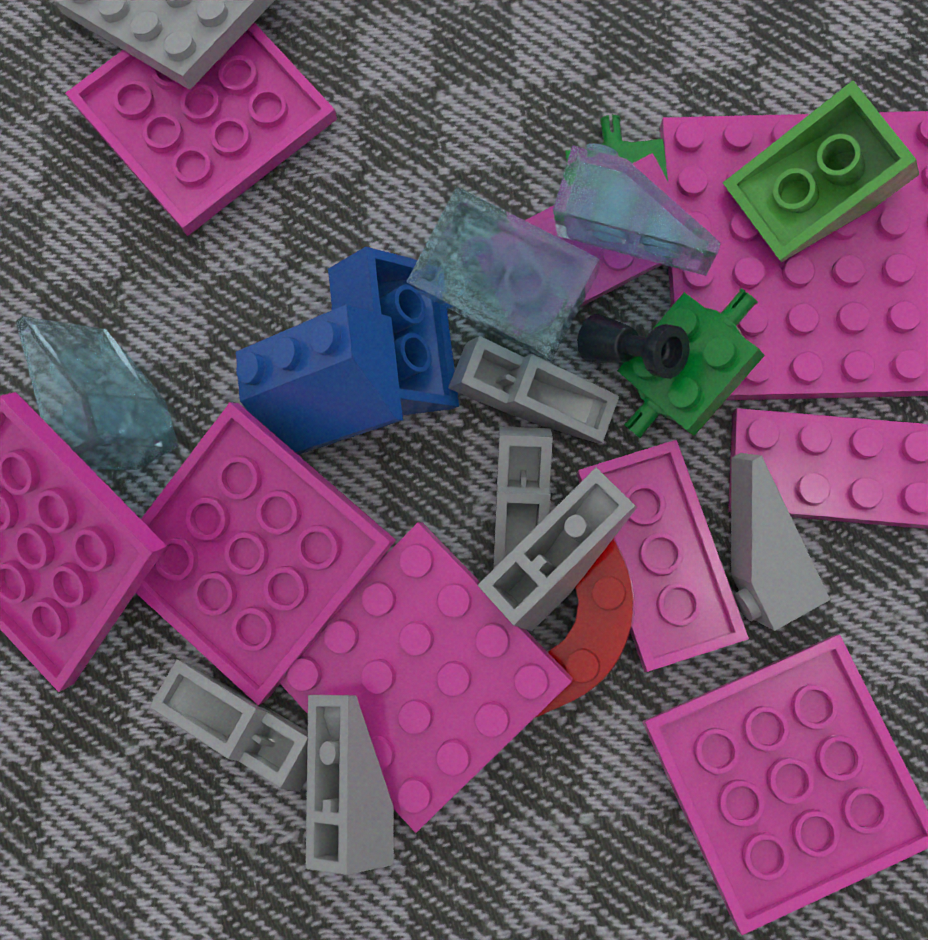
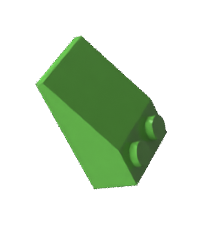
(822, 173)

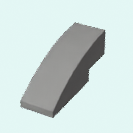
(533, 390)
(521, 485)
(234, 725)

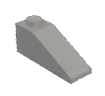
(557, 552)
(767, 552)
(346, 792)

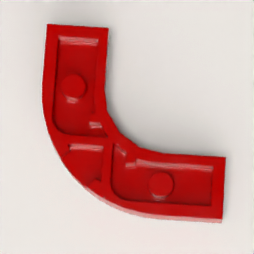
(600, 626)

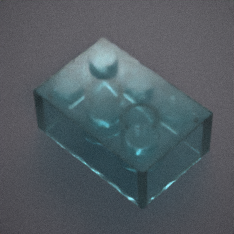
(504, 273)

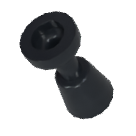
(610, 341)

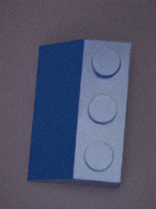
(420, 325)
(323, 378)

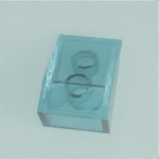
(622, 210)
(95, 395)

